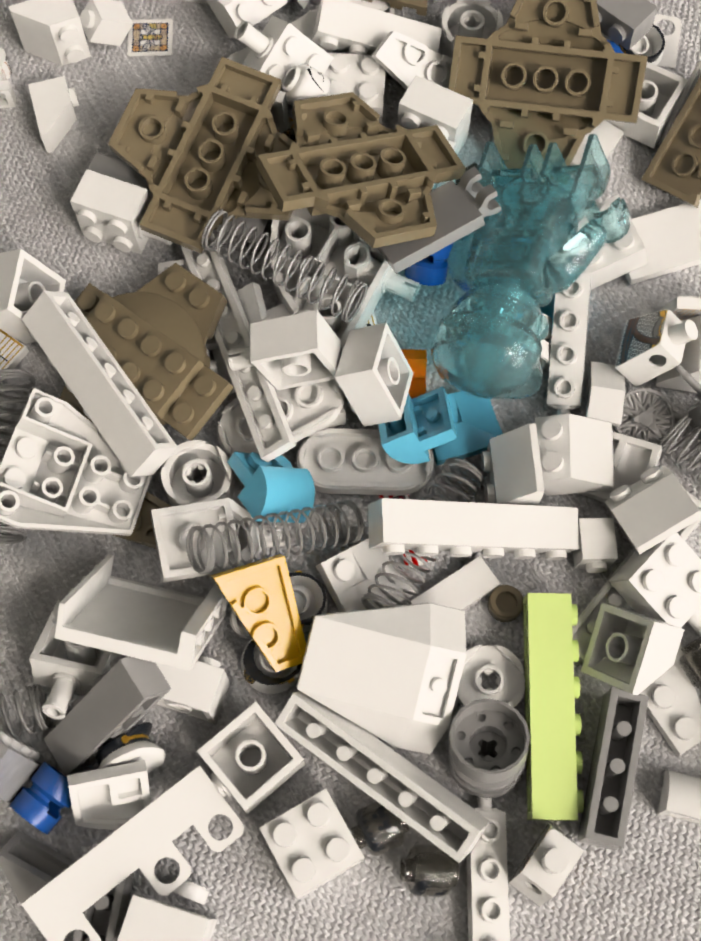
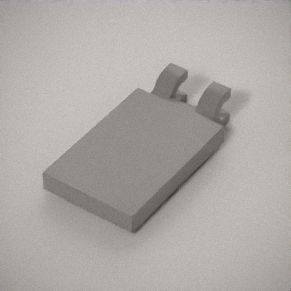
(457, 212)

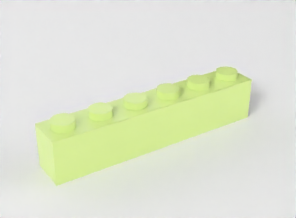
(550, 707)

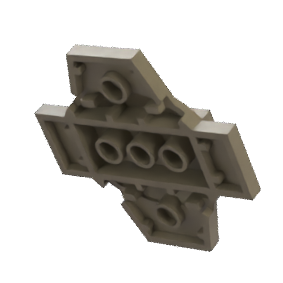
(547, 78)
(203, 151)
(361, 170)
(161, 345)

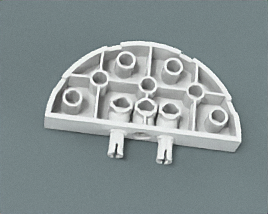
(340, 247)

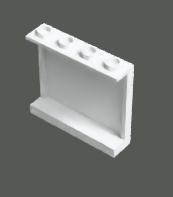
(138, 618)

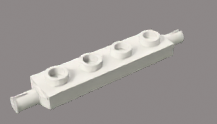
(569, 346)
(488, 879)

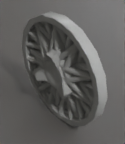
(646, 415)

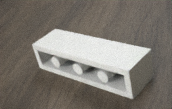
(362, 28)

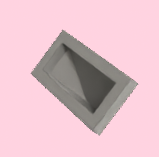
(30, 865)

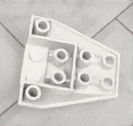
(65, 475)
(388, 670)

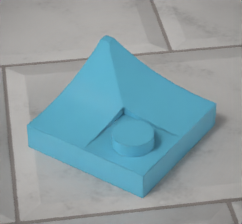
(473, 425)

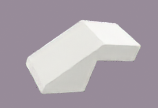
(605, 393)

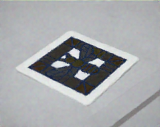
(150, 37)

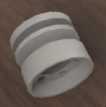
(487, 729)

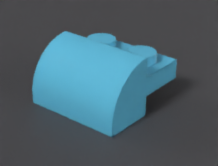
(424, 425)
(272, 486)

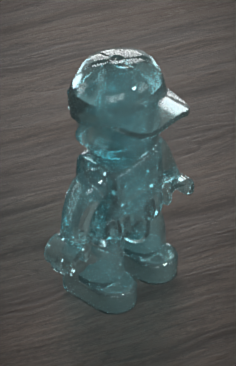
(518, 264)

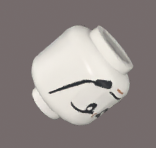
(305, 83)

